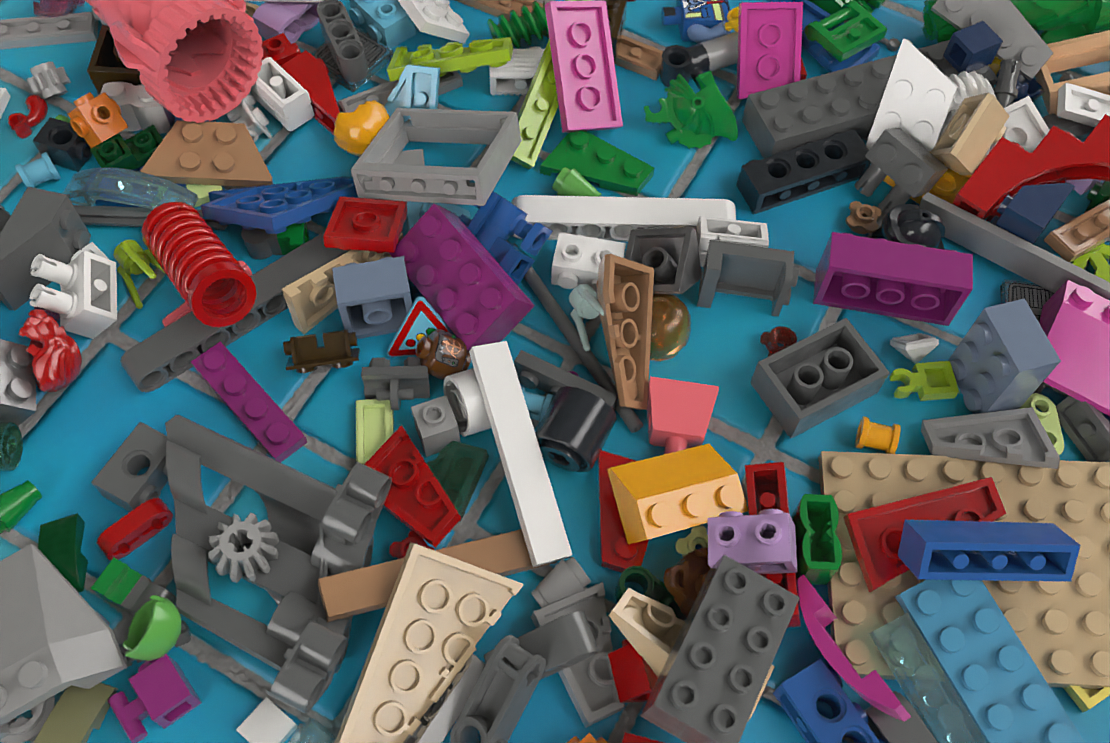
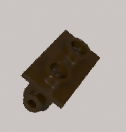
(308, 356)

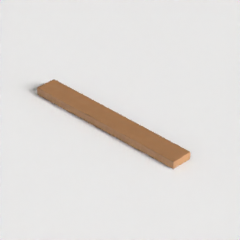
(631, 53)

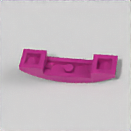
(871, 687)

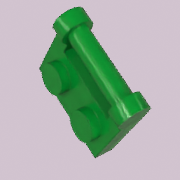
(849, 38)

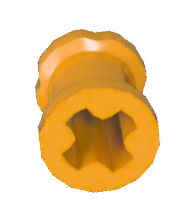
(877, 436)

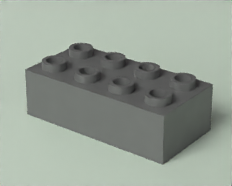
(721, 656)

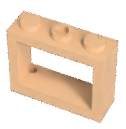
(1075, 54)

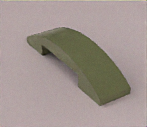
(76, 714)

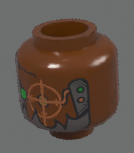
(443, 354)

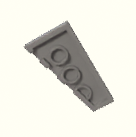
(1018, 36)

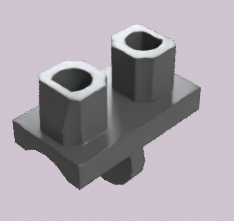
(395, 382)

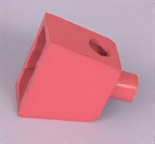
(678, 413)

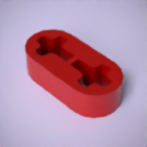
(134, 529)

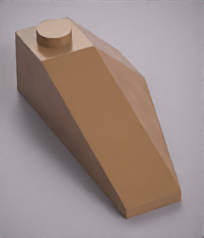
(627, 301)

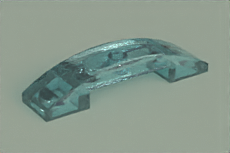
(126, 188)

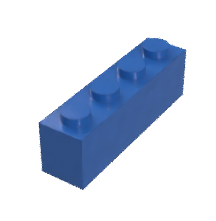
(987, 551)

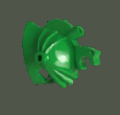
(695, 115)

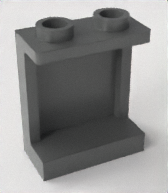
(747, 272)

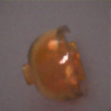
(669, 326)

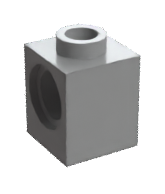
(435, 425)

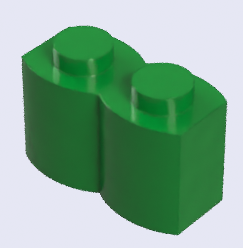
(816, 541)

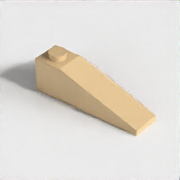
(652, 630)

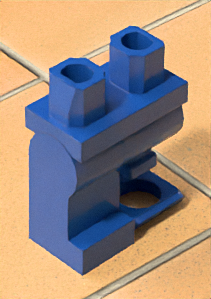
(498, 222)

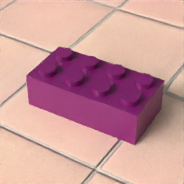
(893, 278)
(461, 279)

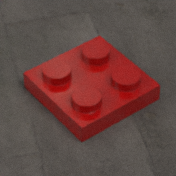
(365, 224)

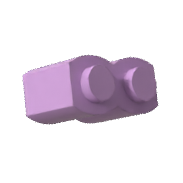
(285, 18)

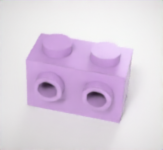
(757, 541)

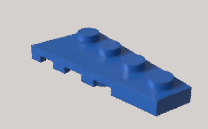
(823, 57)

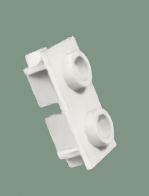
(252, 117)

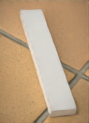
(520, 454)

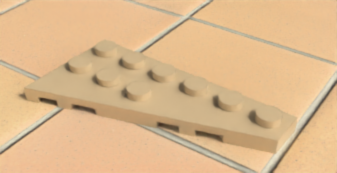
(422, 643)

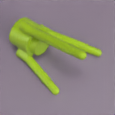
(134, 261)

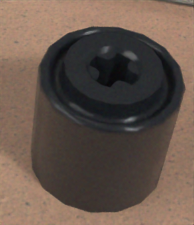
(575, 429)

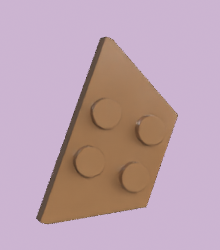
(209, 156)

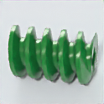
(521, 27)

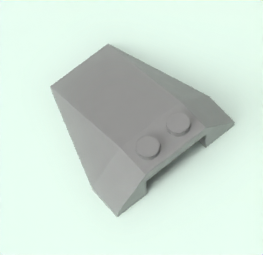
(47, 636)

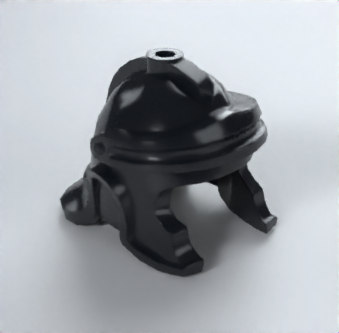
(912, 226)

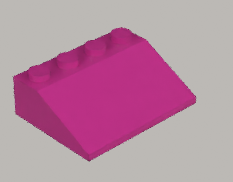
(1080, 334)

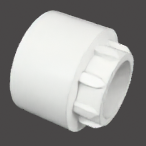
(466, 402)

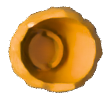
(358, 128)

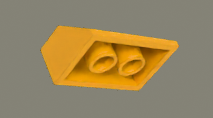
(674, 492)

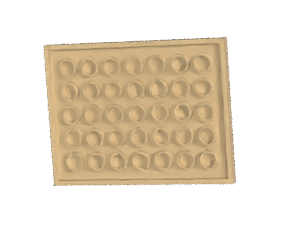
(1057, 622)

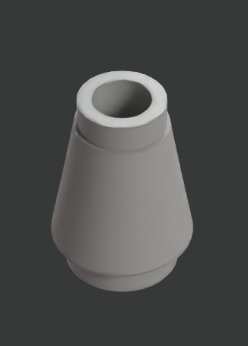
(563, 581)

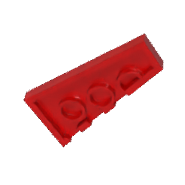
(879, 529)

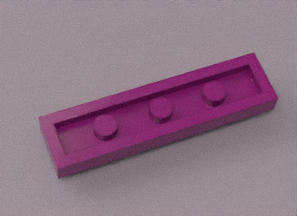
(249, 402)

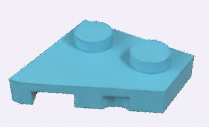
(416, 89)

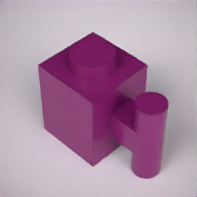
(161, 693)

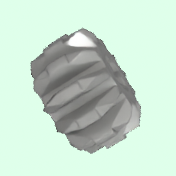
(249, 560)

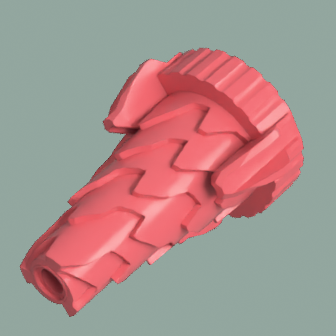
(189, 53)

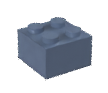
(372, 296)

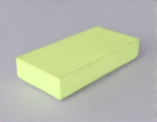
(373, 427)

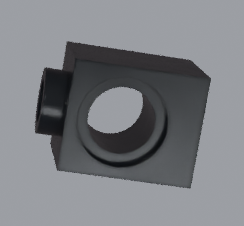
(62, 145)

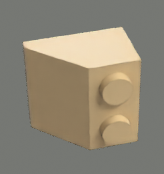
(971, 133)

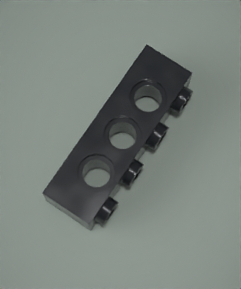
(803, 171)

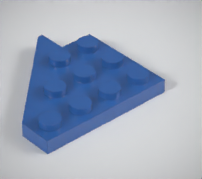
(277, 205)

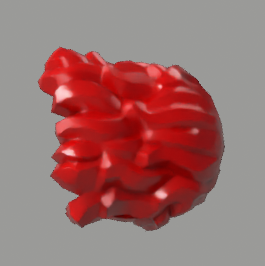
(55, 353)

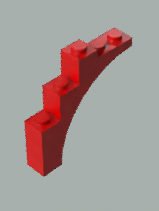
(1054, 159)

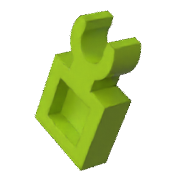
(929, 379)

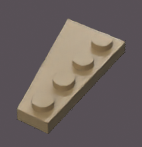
(314, 295)

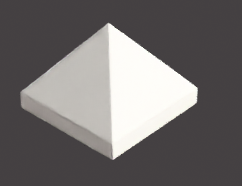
(915, 346)

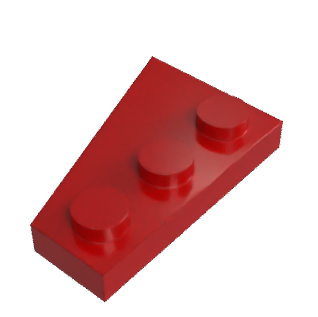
(414, 492)
(615, 550)

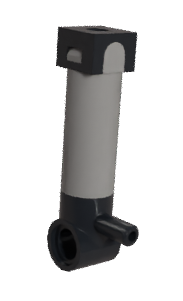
(698, 58)

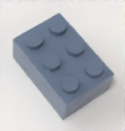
(1002, 358)

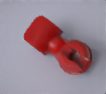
(37, 112)

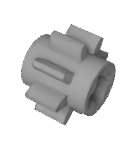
(48, 80)

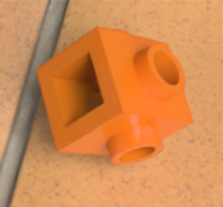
(96, 118)

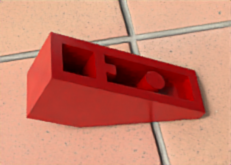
(313, 76)

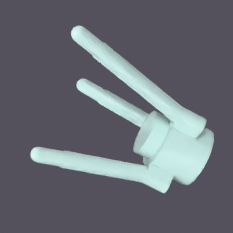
(585, 305)

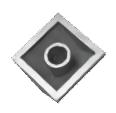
(670, 253)

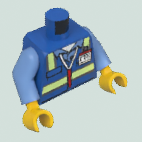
(701, 19)

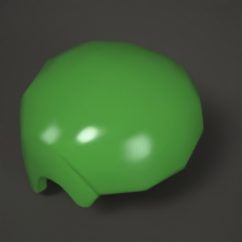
(153, 630)

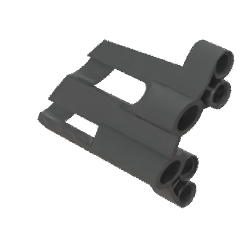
(319, 536)

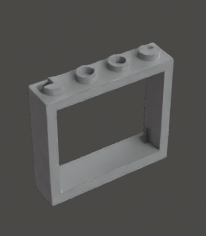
(381, 179)

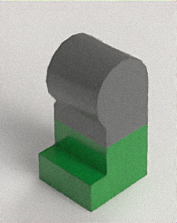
(263, 245)
(127, 588)

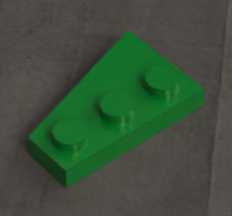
(599, 163)

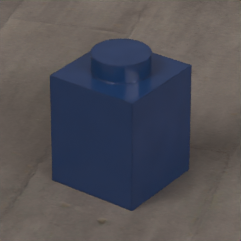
(972, 47)

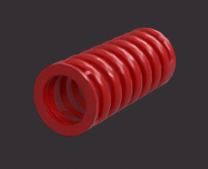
(198, 264)

